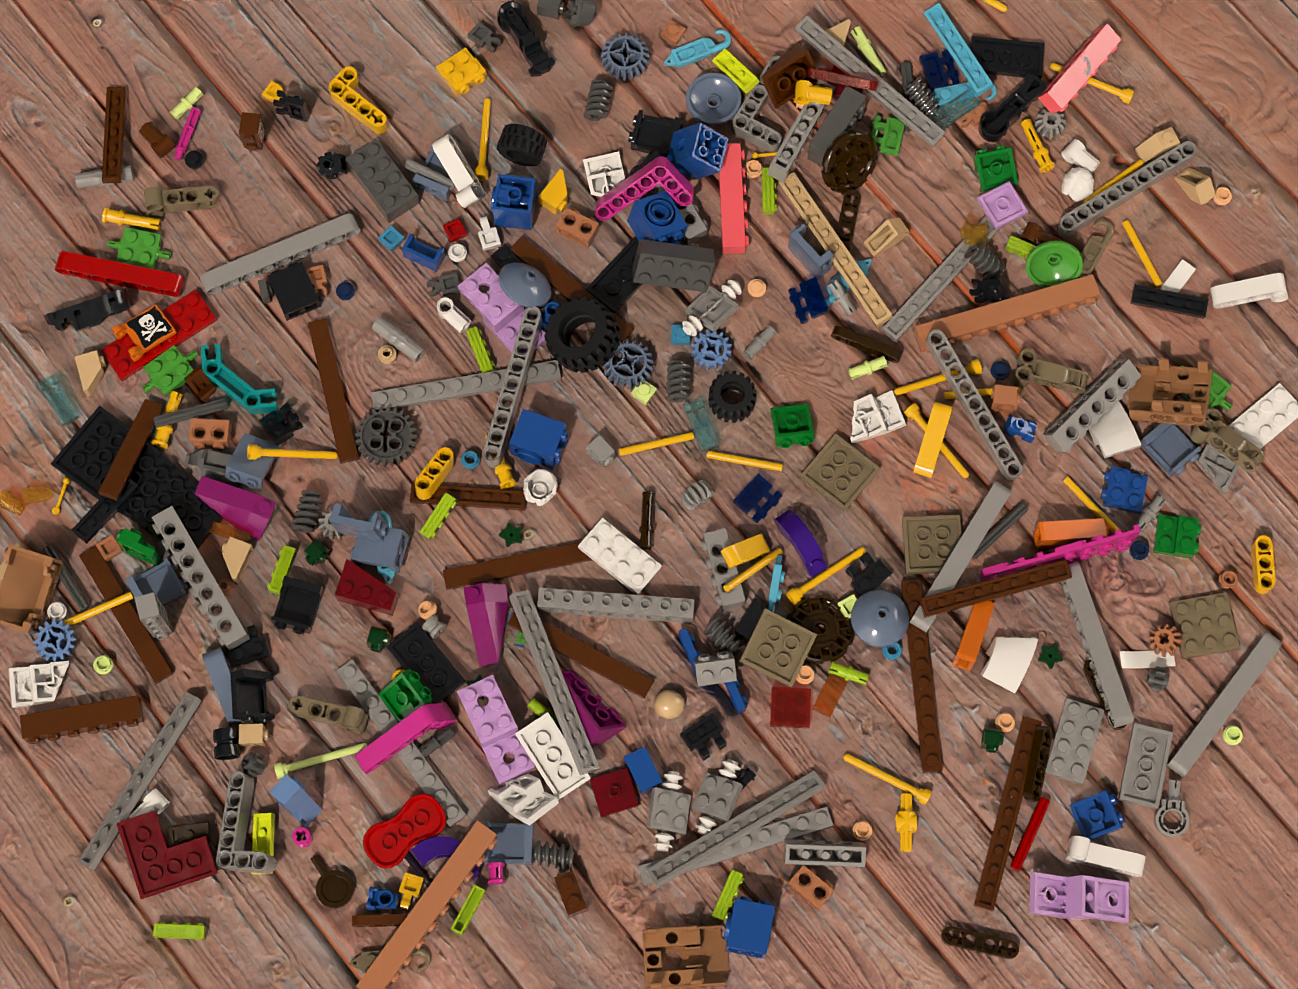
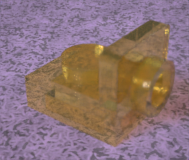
(974, 234)

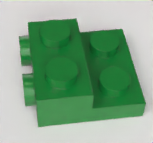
(995, 167)
(792, 425)
(1177, 536)
(135, 545)
(405, 695)

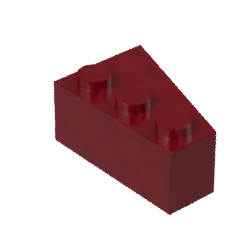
(364, 590)

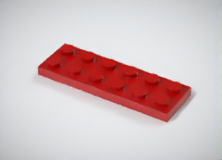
(186, 316)

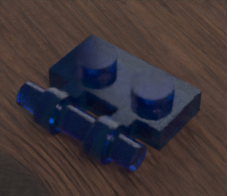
(934, 72)
(814, 299)
(753, 494)

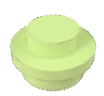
(103, 664)
(1232, 735)

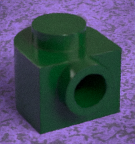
(316, 553)
(377, 639)
(991, 739)

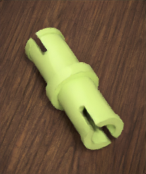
(186, 103)
(867, 367)

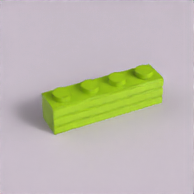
(768, 195)
(1019, 247)
(480, 352)
(438, 515)
(283, 567)
(727, 895)
(468, 910)
(177, 931)

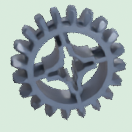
(610, 54)
(641, 357)

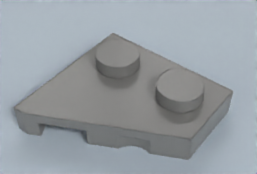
(1218, 467)

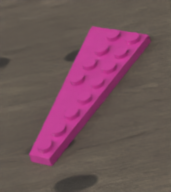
(1078, 550)

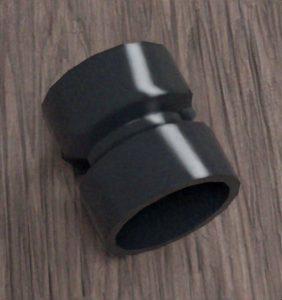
(226, 743)

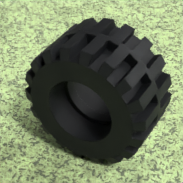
(521, 145)
(734, 382)

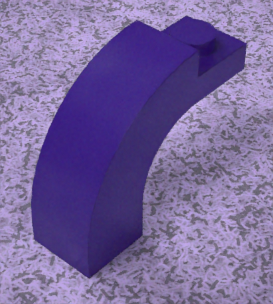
(802, 540)
(436, 848)

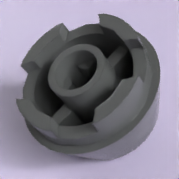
(580, 12)

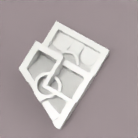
(604, 173)
(876, 416)
(1114, 432)
(1009, 660)
(36, 683)
(524, 798)

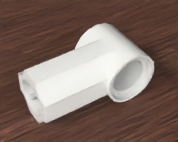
(1077, 154)
(454, 315)
(152, 801)

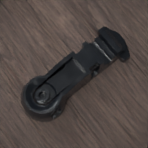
(524, 35)
(1009, 110)
(92, 311)

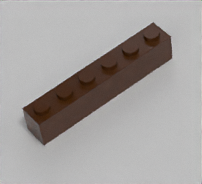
(81, 719)

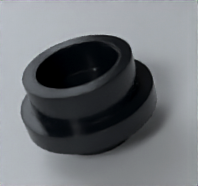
(194, 159)

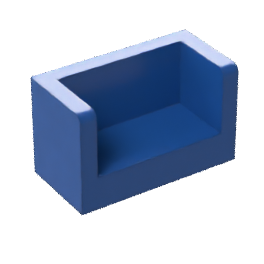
(423, 254)
(643, 770)

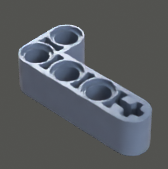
(220, 676)

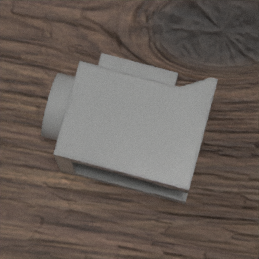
(600, 452)

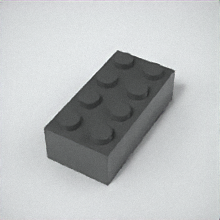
(841, 119)
(382, 180)
(673, 265)

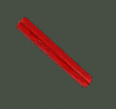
(1030, 834)

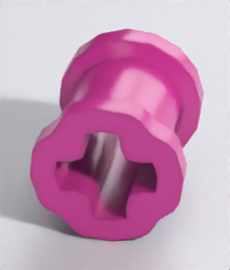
(301, 843)
(496, 873)

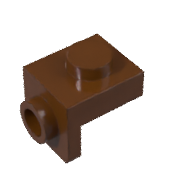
(200, 384)

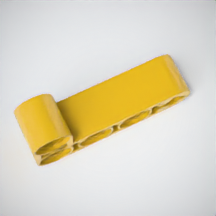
(361, 104)
(932, 439)

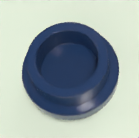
(345, 291)
(1000, 370)
(1139, 550)

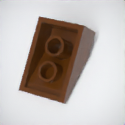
(784, 74)

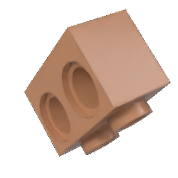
(574, 231)
(1003, 400)
(211, 428)
(806, 892)

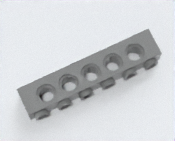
(797, 137)
(1082, 407)

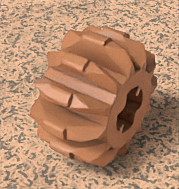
(1158, 643)

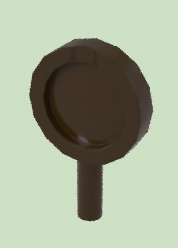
(333, 887)

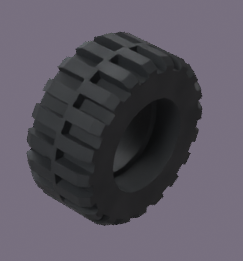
(570, 317)

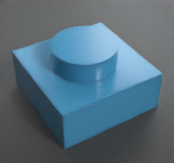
(391, 238)
(678, 336)

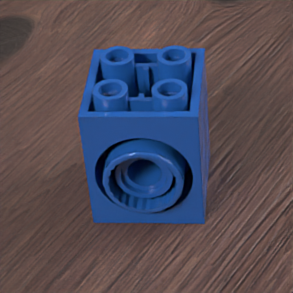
(697, 151)
(514, 202)
(657, 219)
(538, 439)
(749, 927)

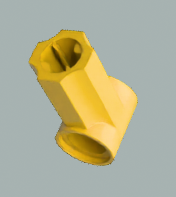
(807, 93)

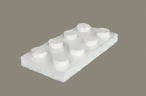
(1267, 417)
(619, 556)
(551, 755)

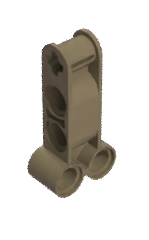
(158, 200)
(1049, 374)
(1227, 441)
(351, 717)

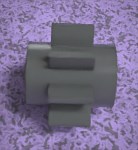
(1158, 678)
(253, 764)

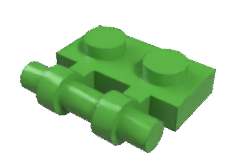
(892, 135)

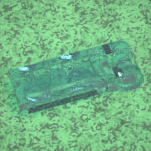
(954, 109)
(59, 400)
(701, 425)

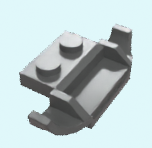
(213, 464)

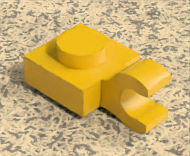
(410, 887)

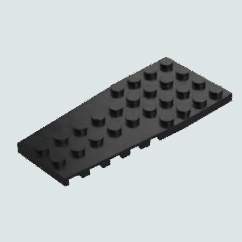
(160, 482)

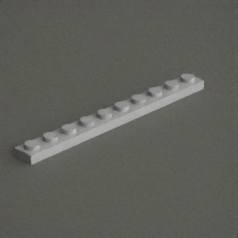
(885, 93)
(932, 288)
(460, 387)
(554, 682)
(410, 754)
(140, 780)
(735, 829)
(760, 839)

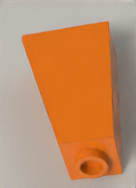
(1060, 533)
(973, 635)

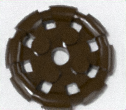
(838, 154)
(831, 624)

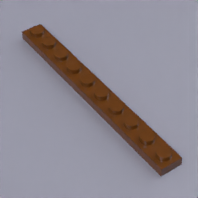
(922, 683)
(1006, 817)

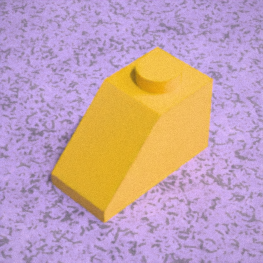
(555, 194)

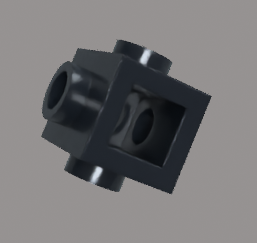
(332, 165)

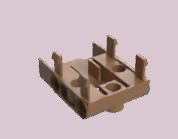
(1158, 385)
(701, 953)

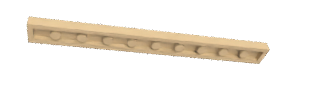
(830, 241)

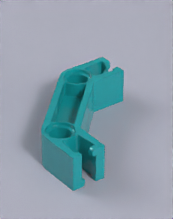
(234, 386)

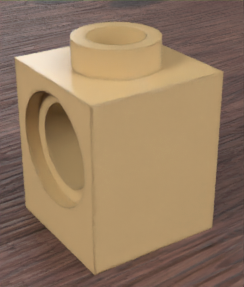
(253, 735)

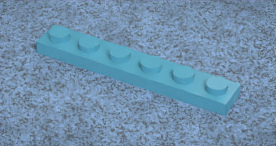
(958, 49)

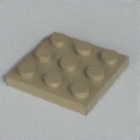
(840, 473)
(929, 542)
(1204, 625)
(777, 647)

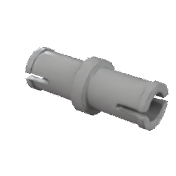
(842, 297)
(759, 342)
(1150, 513)

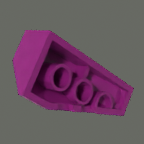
(237, 506)
(487, 615)
(596, 718)

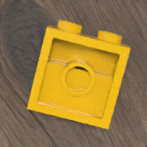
(462, 72)

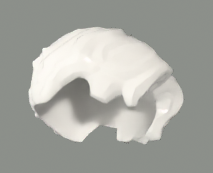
(1078, 184)
(540, 486)

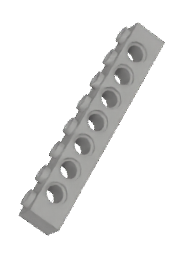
(169, 519)
(615, 605)

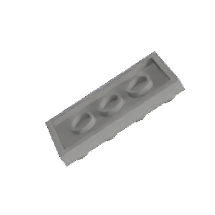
(1074, 741)
(1145, 766)

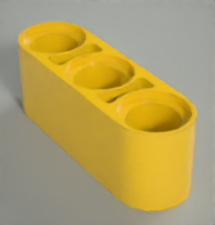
(435, 465)
(745, 550)
(1266, 556)

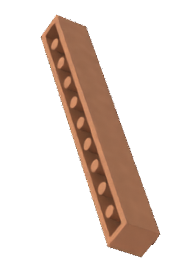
(1011, 312)
(429, 908)

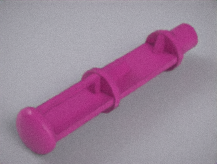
(187, 133)

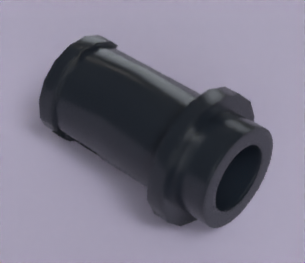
(746, 777)

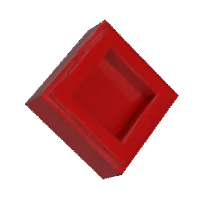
(455, 230)

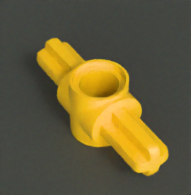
(906, 822)

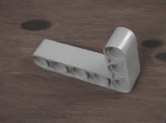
(749, 118)
(238, 830)

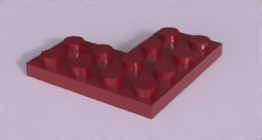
(156, 865)

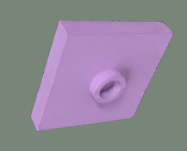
(1002, 205)

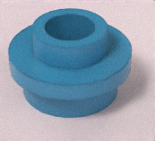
(470, 454)
(898, 650)

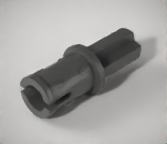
(436, 742)

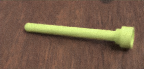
(282, 769)

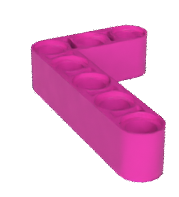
(642, 186)
(405, 732)

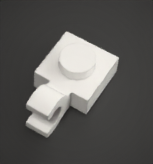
(489, 236)

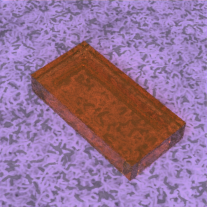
(226, 531)
(829, 695)

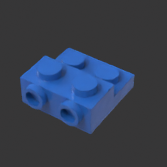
(1124, 490)
(1097, 815)

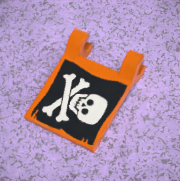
(145, 330)

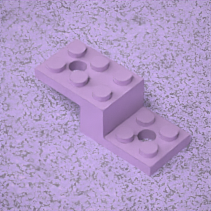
(498, 310)
(495, 729)
(1079, 897)

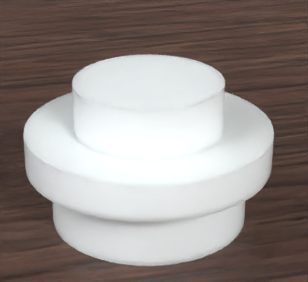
(457, 252)
(57, 611)

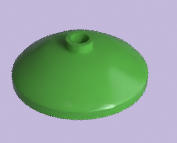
(1052, 271)

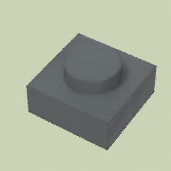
(265, 291)

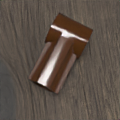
(159, 143)
(1035, 235)

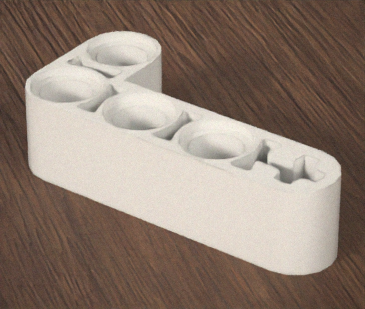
(459, 171)
(1250, 290)
(1084, 852)

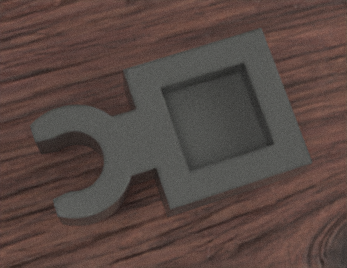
(483, 36)
(447, 285)

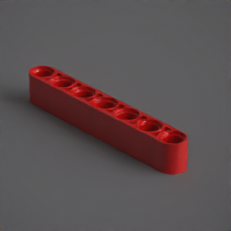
(119, 274)

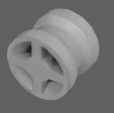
(434, 626)

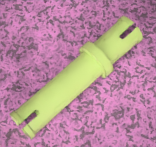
(865, 46)

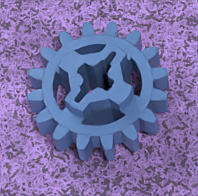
(713, 342)
(47, 644)

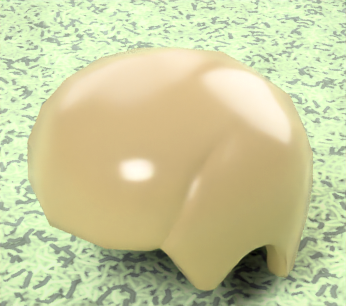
(668, 704)

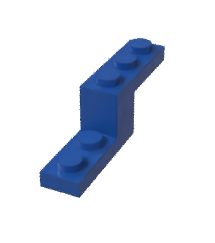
(687, 641)

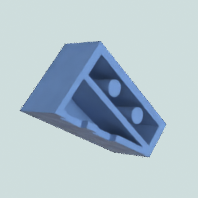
(294, 799)

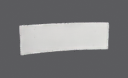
(1178, 277)
(1145, 659)

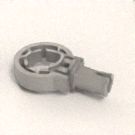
(1179, 808)

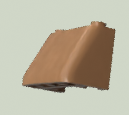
(27, 588)

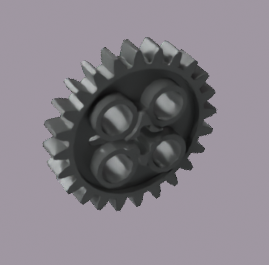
(368, 436)

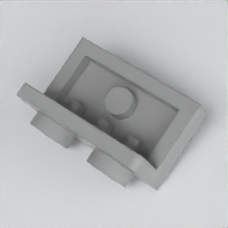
(715, 668)

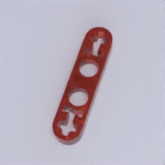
(842, 79)

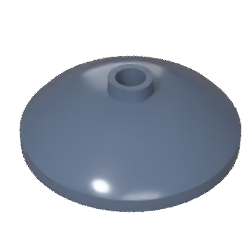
(716, 89)
(524, 285)
(875, 629)

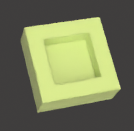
(644, 392)
(848, 603)

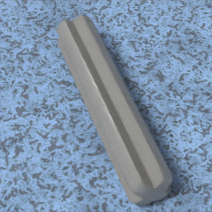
(429, 173)

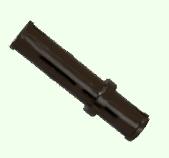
(646, 542)

